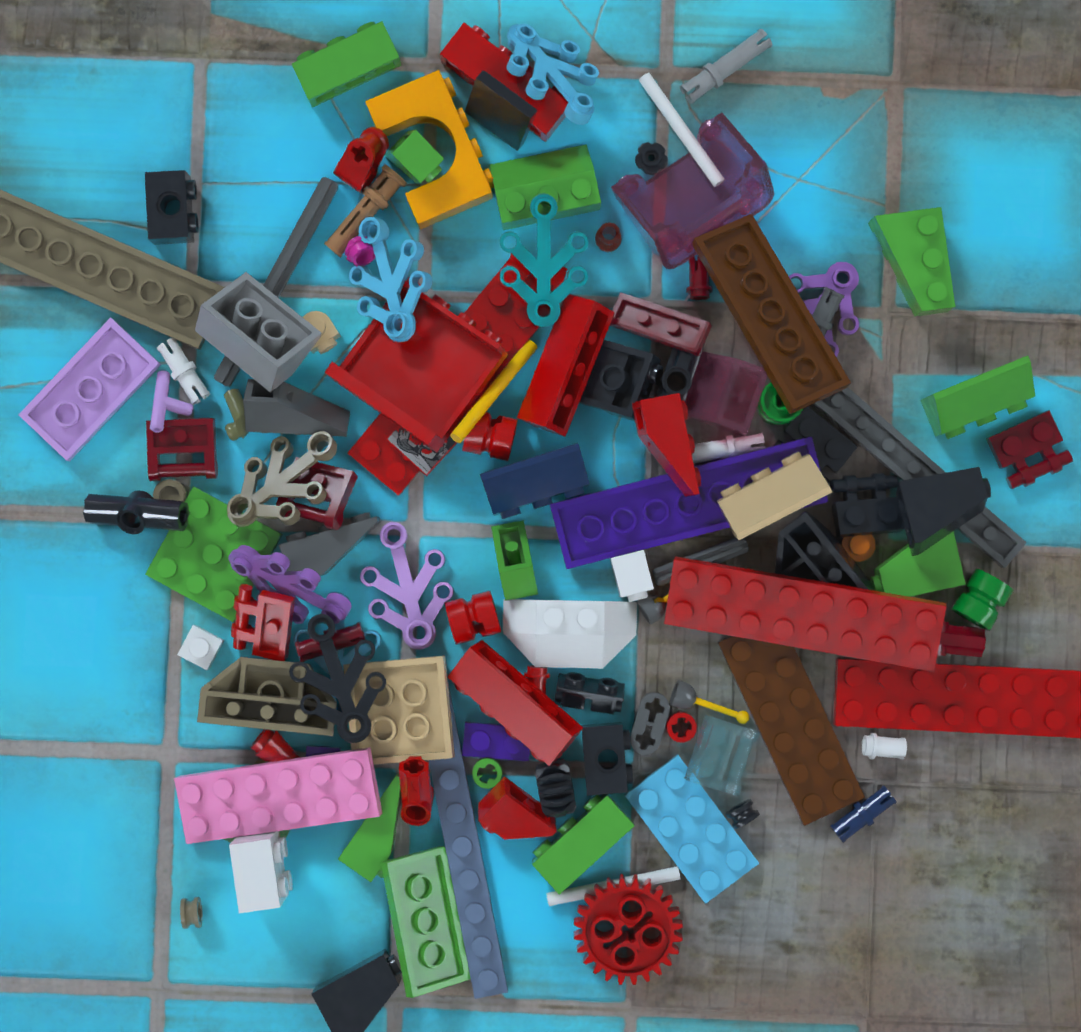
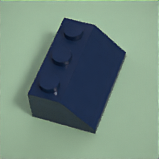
(535, 481)

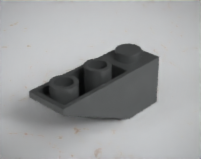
(291, 411)
(328, 547)

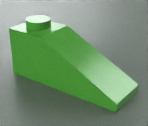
(375, 837)

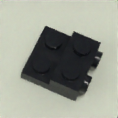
(621, 378)

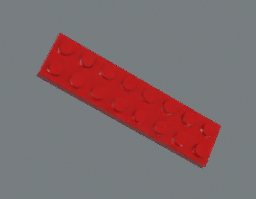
(495, 309)
(805, 613)
(958, 698)

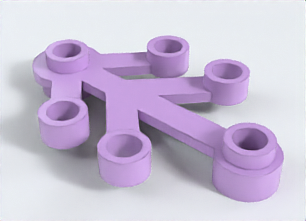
(408, 591)

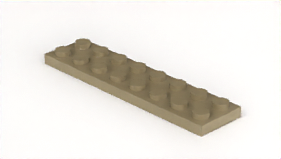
(102, 270)

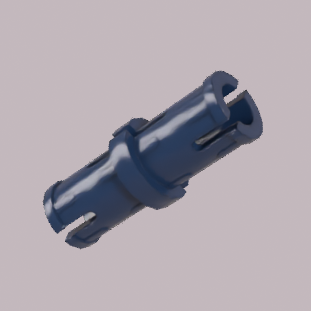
(863, 814)

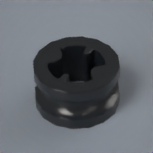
(742, 814)

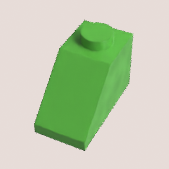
(415, 157)
(514, 560)

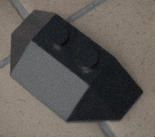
(813, 553)

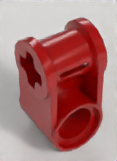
(362, 159)

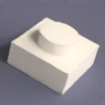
(200, 647)

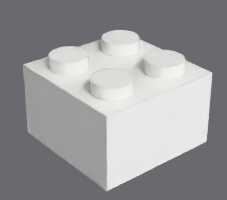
(260, 871)

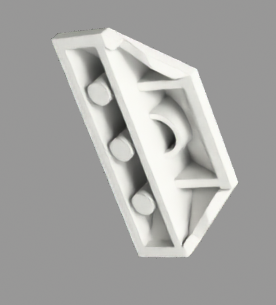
(569, 630)

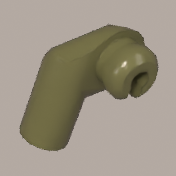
(235, 404)

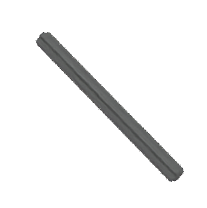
(289, 258)

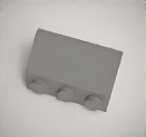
(256, 331)

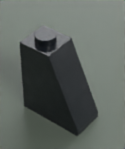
(939, 505)
(358, 993)

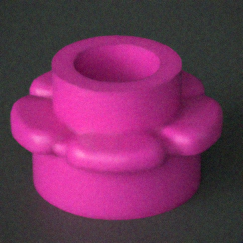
(359, 252)

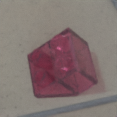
(725, 392)

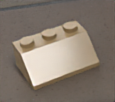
(773, 495)

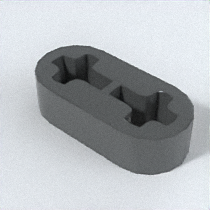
(641, 721)

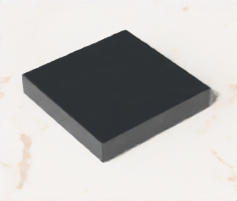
(500, 110)

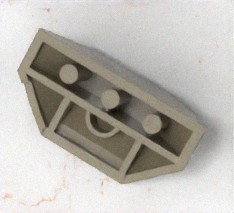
(263, 697)

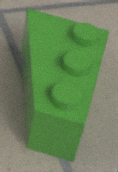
(919, 257)

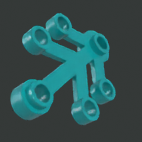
(544, 266)

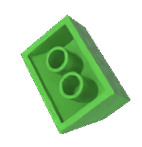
(560, 173)
(980, 398)

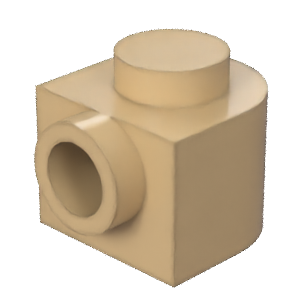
(326, 327)

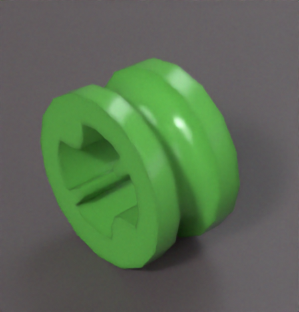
(492, 782)

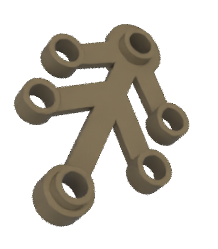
(279, 482)

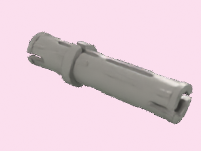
(715, 73)

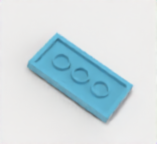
(691, 829)

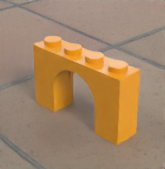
(430, 102)

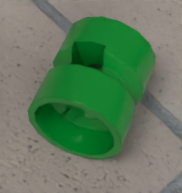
(772, 408)
(981, 602)

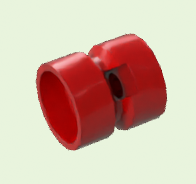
(493, 436)
(472, 617)

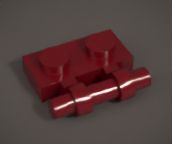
(1024, 440)

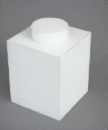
(632, 575)

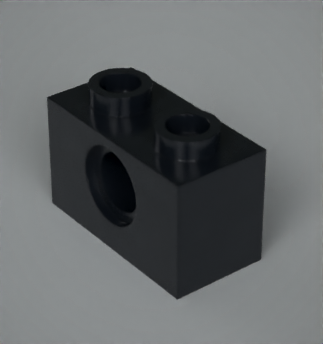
(160, 190)
(600, 778)

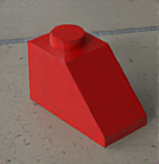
(513, 813)

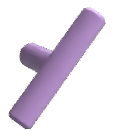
(163, 402)

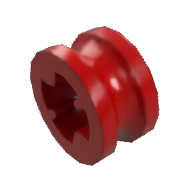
(689, 733)

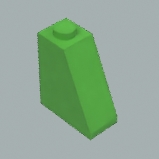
(921, 574)

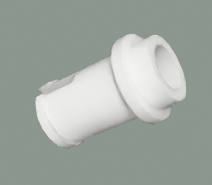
(883, 746)

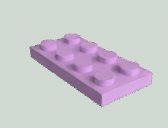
(89, 389)

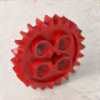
(647, 952)

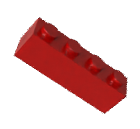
(471, 53)
(565, 365)
(514, 703)

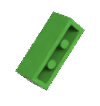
(346, 63)
(581, 842)

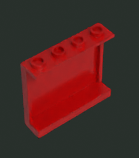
(430, 377)

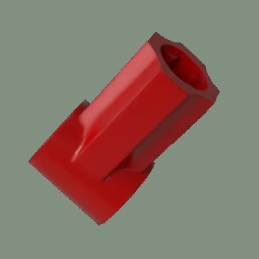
(415, 791)

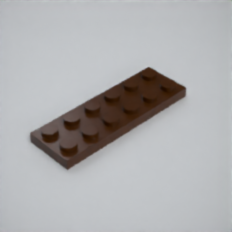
(771, 313)
(792, 726)

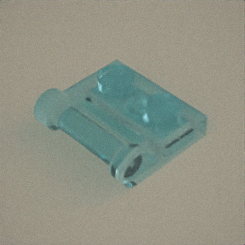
(713, 753)

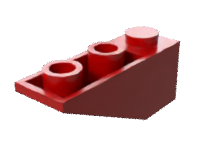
(664, 433)

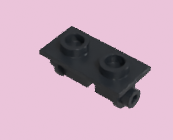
(604, 692)

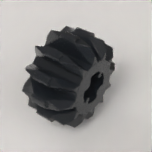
(555, 789)

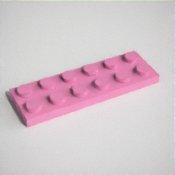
(278, 796)

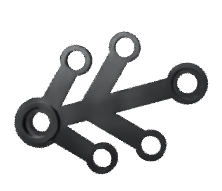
(339, 684)

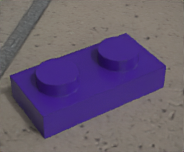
(493, 742)

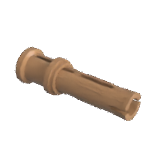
(374, 198)

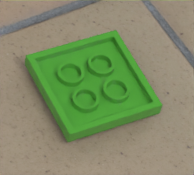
(197, 558)

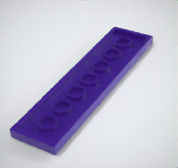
(656, 510)

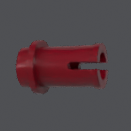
(698, 280)

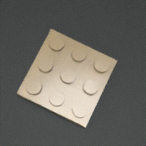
(409, 713)

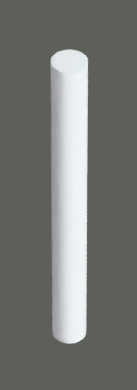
(681, 130)
(578, 893)

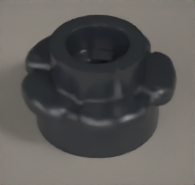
(651, 167)

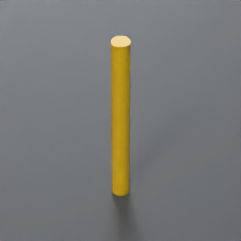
(493, 391)

